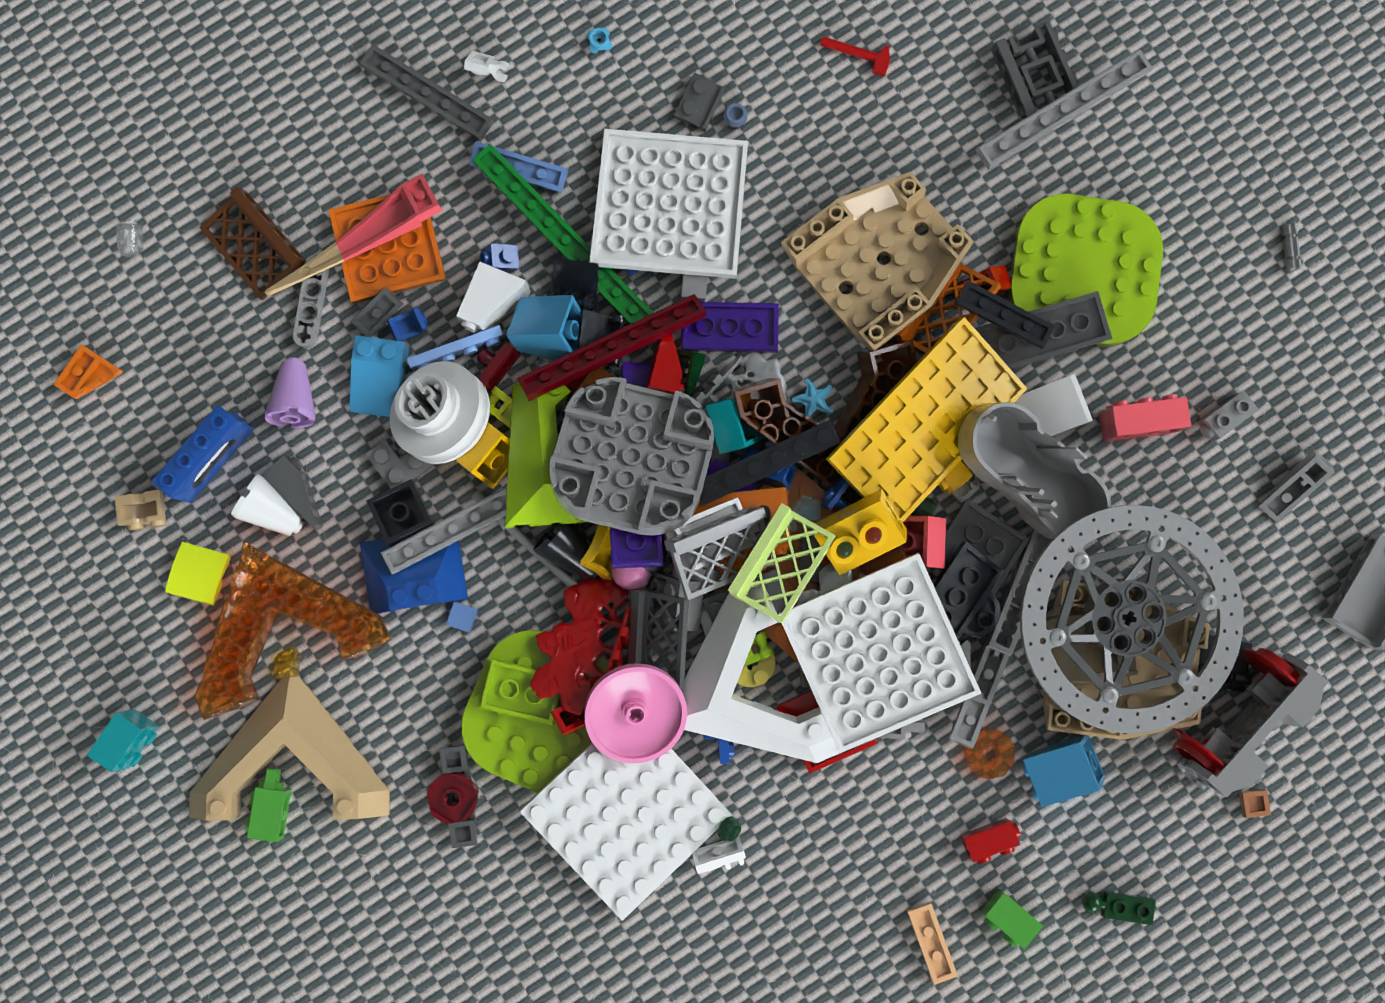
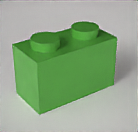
(1011, 918)

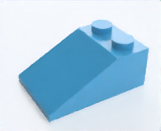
(376, 374)

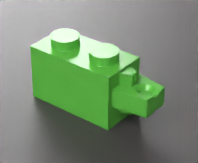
(269, 808)

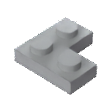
(392, 468)

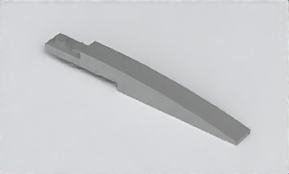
(997, 648)

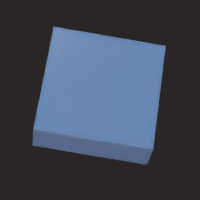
(462, 617)

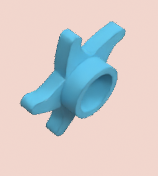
(813, 399)

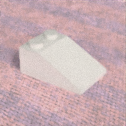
(706, 517)

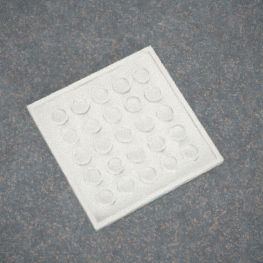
(669, 203)
(879, 653)
(625, 822)

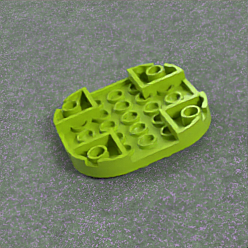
(1086, 246)
(513, 746)

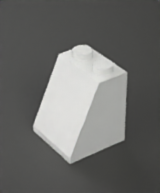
(490, 298)
(1057, 406)

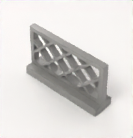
(709, 534)

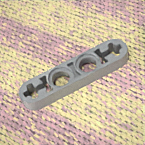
(310, 301)

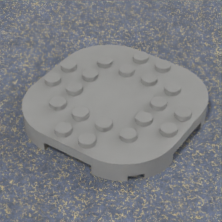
(631, 457)

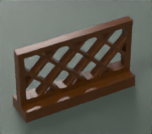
(264, 226)

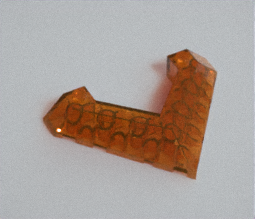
(257, 595)

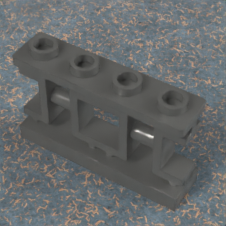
(1019, 81)

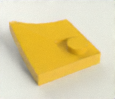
(599, 554)

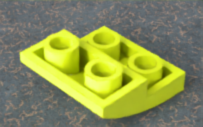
(197, 573)

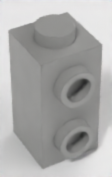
(1227, 416)

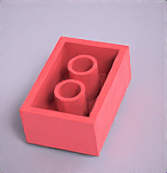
(1144, 418)

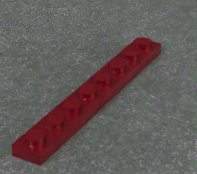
(611, 347)

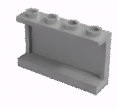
(1360, 600)

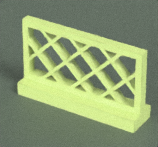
(765, 548)

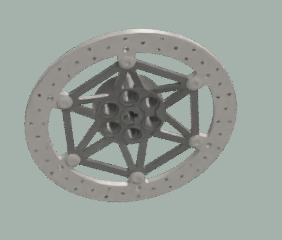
(1228, 631)

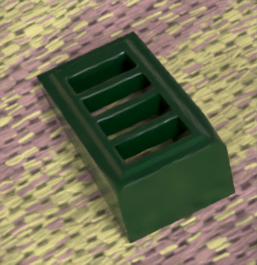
(694, 368)

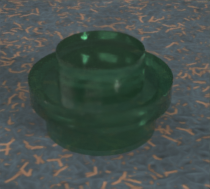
(729, 829)

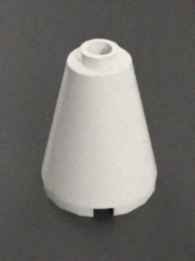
(267, 508)

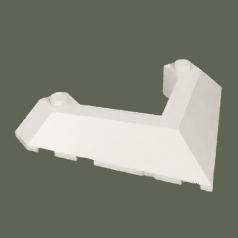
(727, 716)

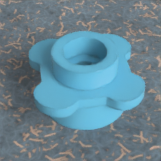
(599, 33)

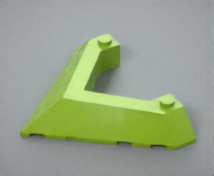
(529, 455)

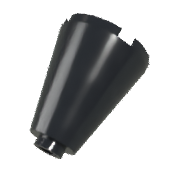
(566, 548)

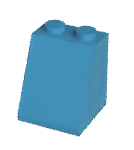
(546, 326)
(1064, 770)

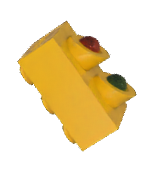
(862, 532)

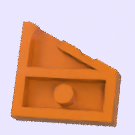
(85, 373)

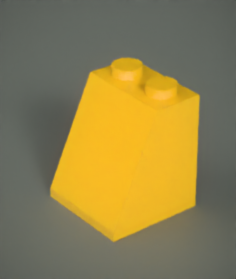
(488, 457)

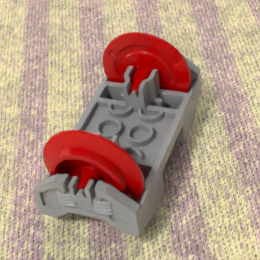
(1282, 693)

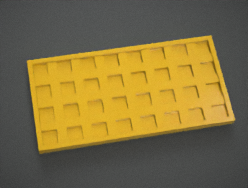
(915, 429)

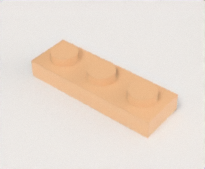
(932, 943)

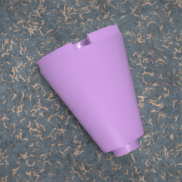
(291, 396)

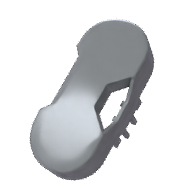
(1047, 476)

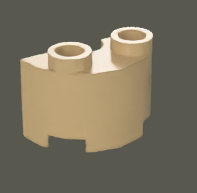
(141, 509)

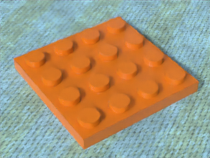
(398, 264)

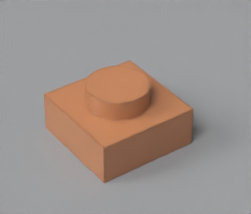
(1255, 803)

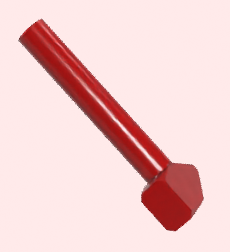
(881, 59)

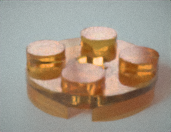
(997, 765)

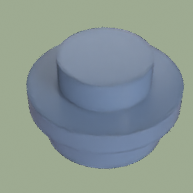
(735, 115)

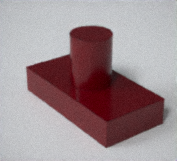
(497, 365)

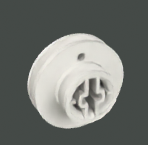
(439, 412)

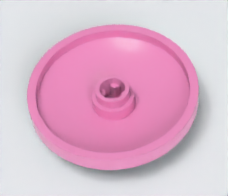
(635, 713)

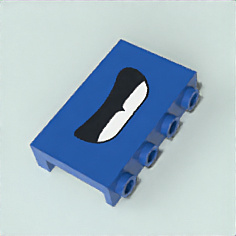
(202, 455)

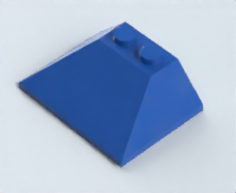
(427, 582)

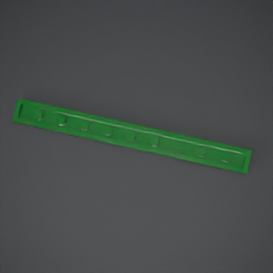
(557, 231)

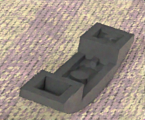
(456, 760)

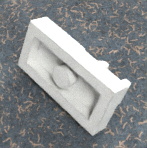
(718, 854)

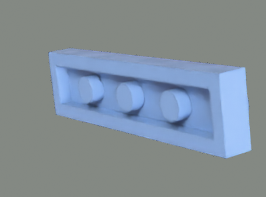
(467, 345)

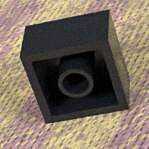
(400, 512)

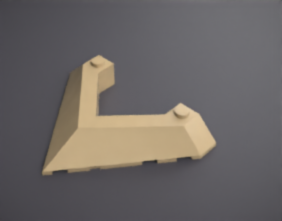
(294, 720)

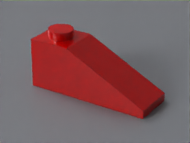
(665, 368)

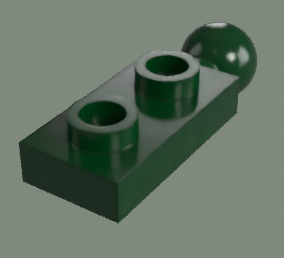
(1121, 906)

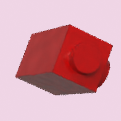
(990, 840)

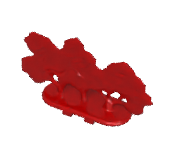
(578, 645)

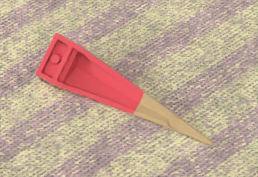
(393, 217)

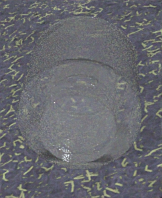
(129, 238)

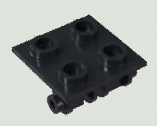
(576, 279)
(597, 326)
(1239, 675)

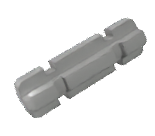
(1291, 247)

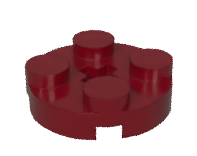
(438, 800)

